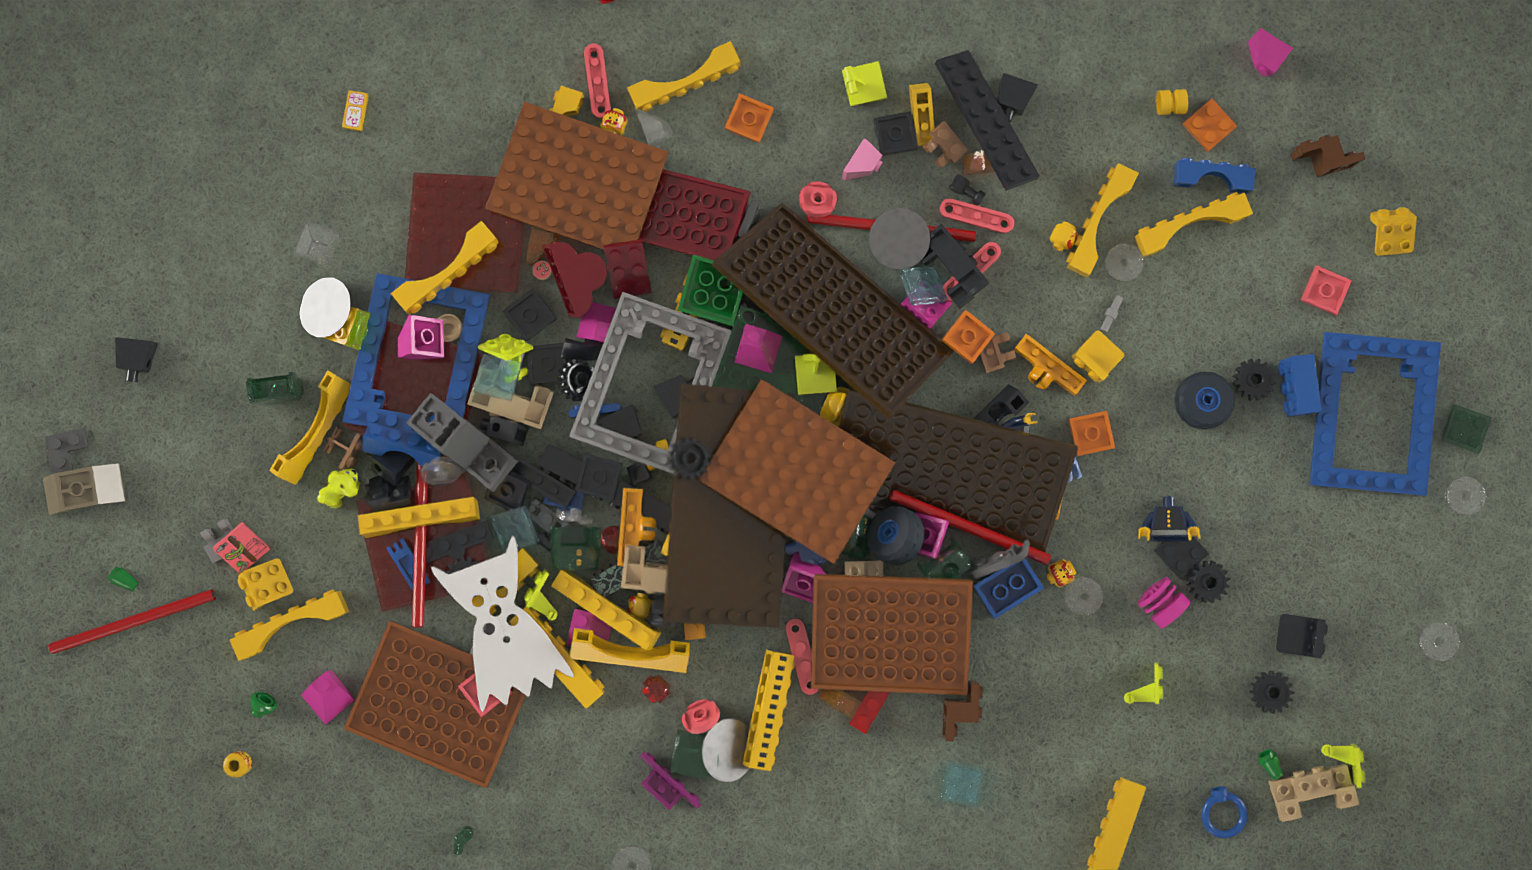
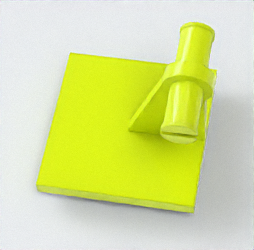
(864, 83)
(507, 349)
(814, 375)
(535, 598)
(1148, 693)
(1350, 755)

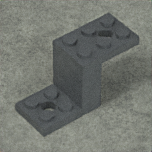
(461, 442)

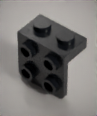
(1301, 635)

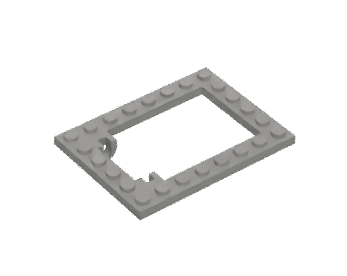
(630, 319)

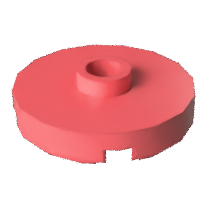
(817, 191)
(700, 716)

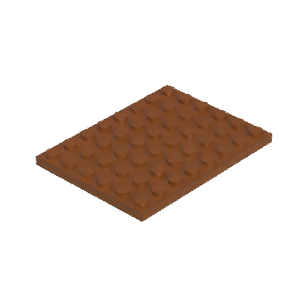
(576, 179)
(797, 471)
(891, 634)
(417, 708)

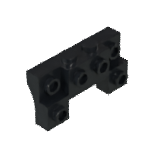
(958, 263)

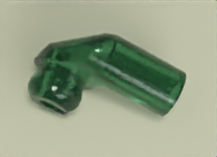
(461, 838)

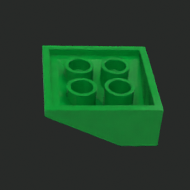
(709, 293)

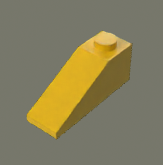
(922, 111)

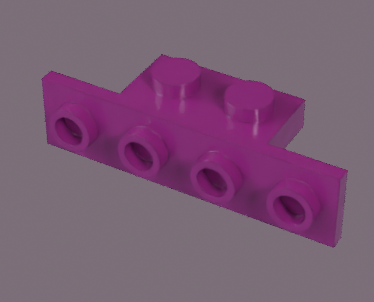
(663, 786)

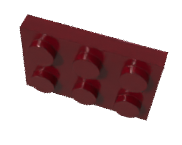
(627, 268)

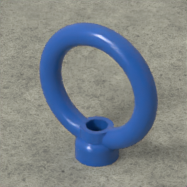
(1220, 794)

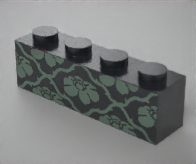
(610, 581)

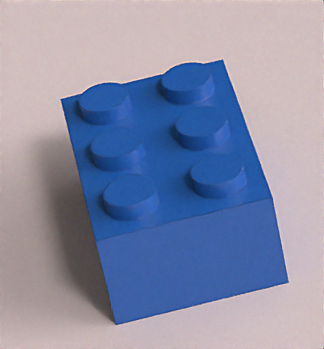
(1300, 385)
(1007, 588)

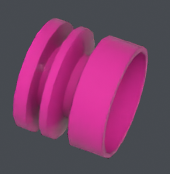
(1166, 606)

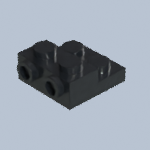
(384, 496)

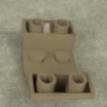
(84, 488)

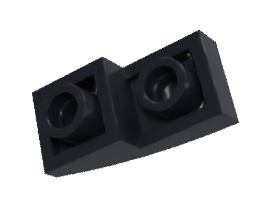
(587, 350)

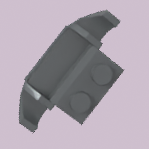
(998, 561)

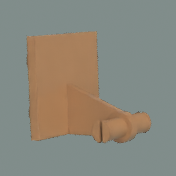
(349, 459)

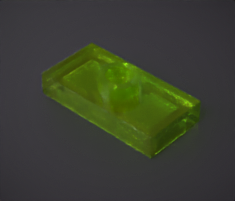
(358, 329)

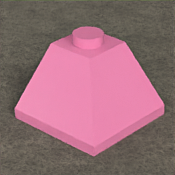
(863, 162)

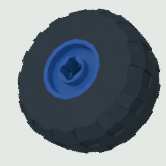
(1204, 400)
(895, 535)

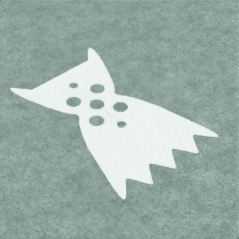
(499, 663)

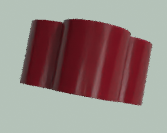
(575, 275)

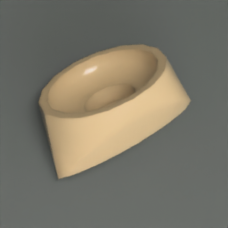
(452, 327)

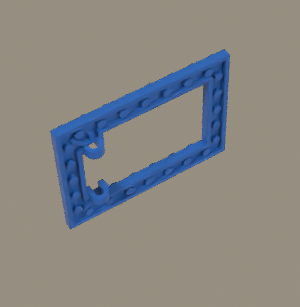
(1337, 358)
(361, 399)

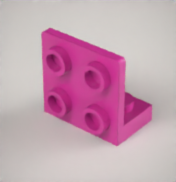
(927, 313)

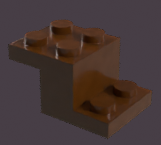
(1327, 155)
(961, 711)

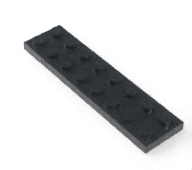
(987, 120)

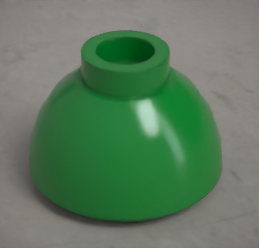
(262, 704)

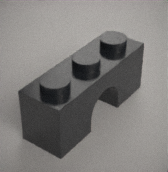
(1007, 402)

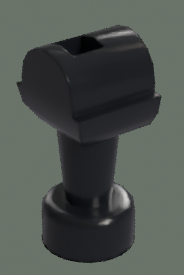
(962, 185)

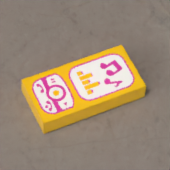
(355, 110)

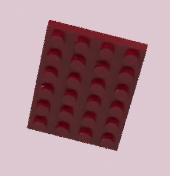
(694, 215)

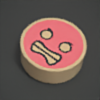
(542, 270)

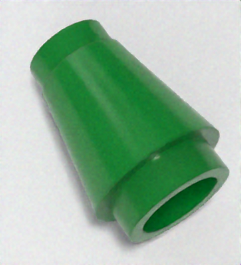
(123, 579)
(1269, 761)

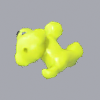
(340, 484)

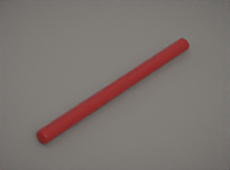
(866, 224)
(965, 525)
(419, 556)
(130, 622)

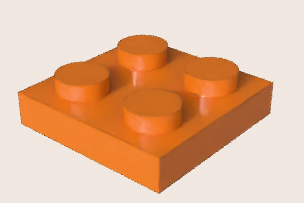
(749, 118)
(1209, 125)
(968, 336)
(1092, 433)

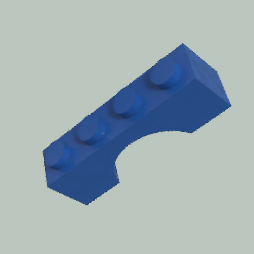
(1238, 178)
(381, 439)

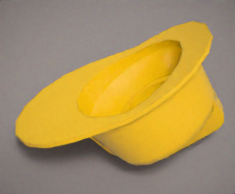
(834, 405)

